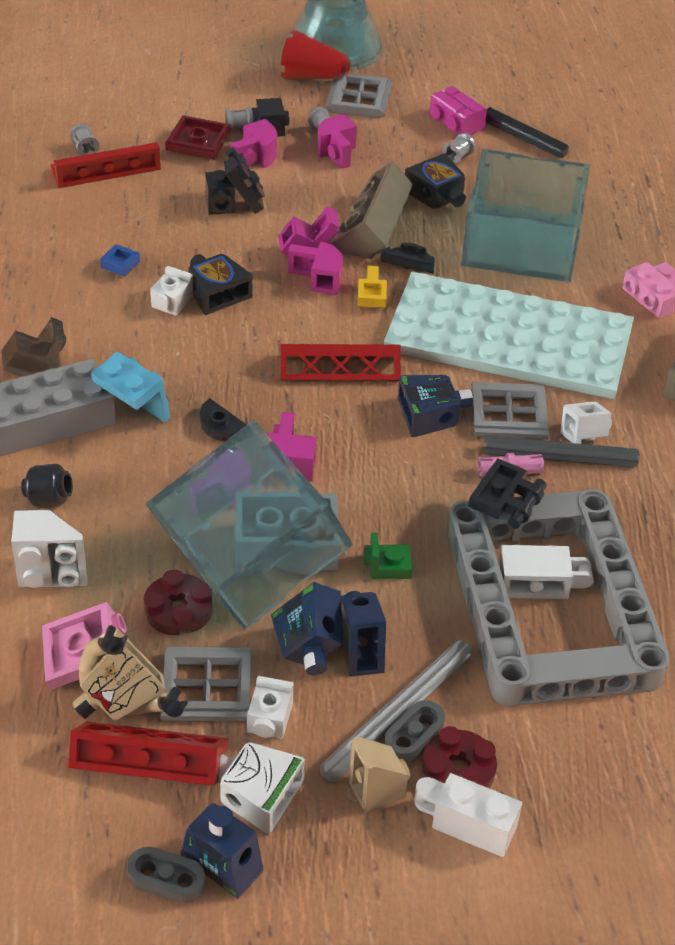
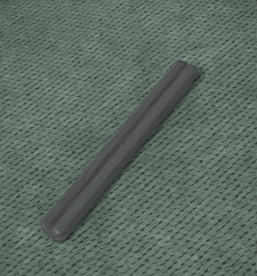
(563, 451)

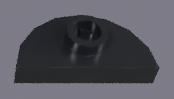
(409, 256)
(218, 421)

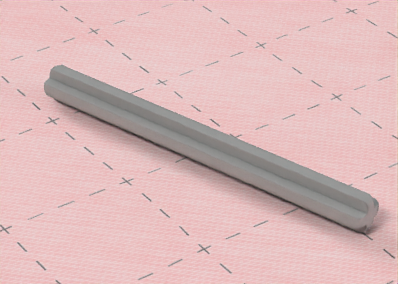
(414, 692)

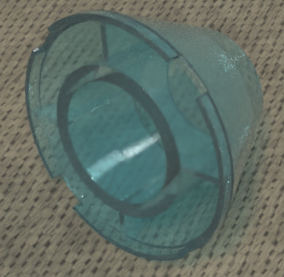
(344, 26)

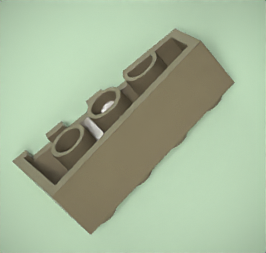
(374, 214)

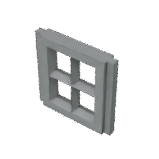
(380, 97)
(508, 428)
(207, 657)

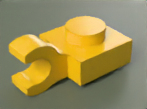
(371, 290)

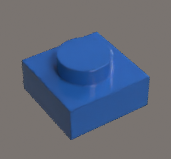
(120, 260)

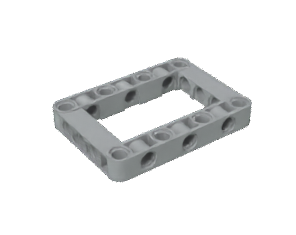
(555, 676)

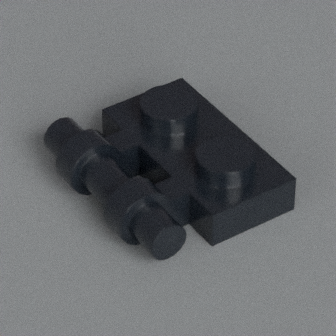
(244, 180)
(497, 491)

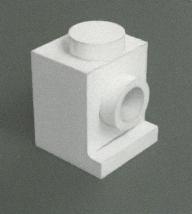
(172, 291)
(585, 421)
(270, 707)

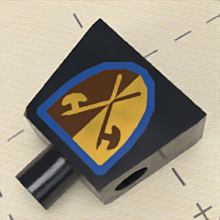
(437, 182)
(219, 282)

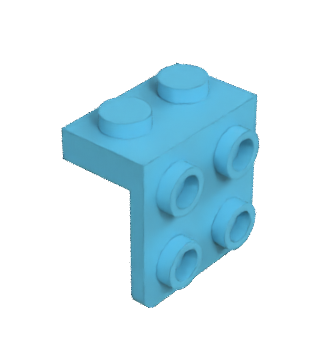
(133, 384)

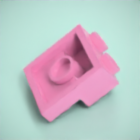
(652, 287)
(67, 637)

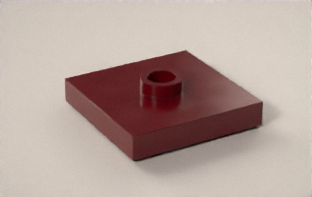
(198, 137)

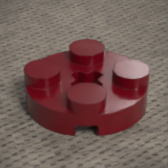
(178, 587)
(460, 745)

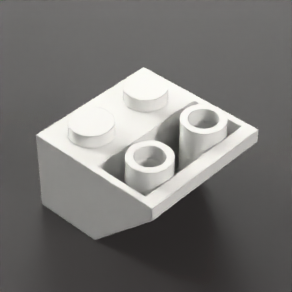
(47, 551)

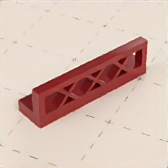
(106, 165)
(340, 352)
(146, 753)

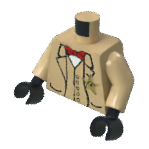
(122, 680)

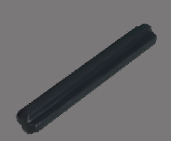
(526, 133)

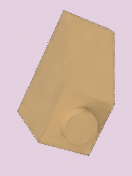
(376, 774)

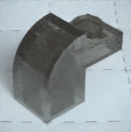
(30, 355)

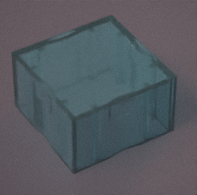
(525, 215)
(250, 523)

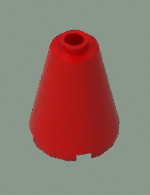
(312, 59)

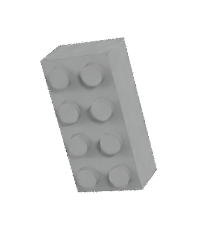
(52, 407)

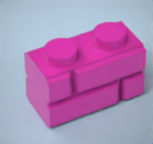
(457, 111)

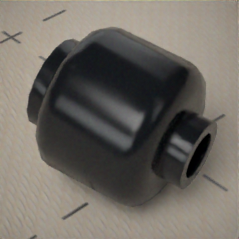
(47, 485)

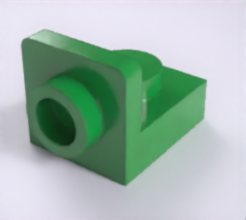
(387, 560)

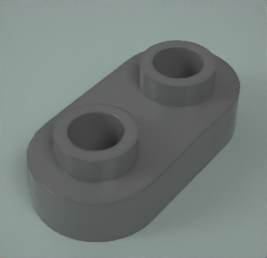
(412, 733)
(168, 874)

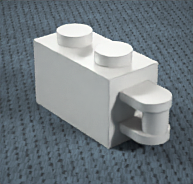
(543, 571)
(469, 812)

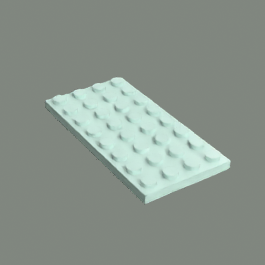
(511, 334)

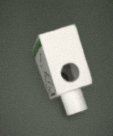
(260, 783)

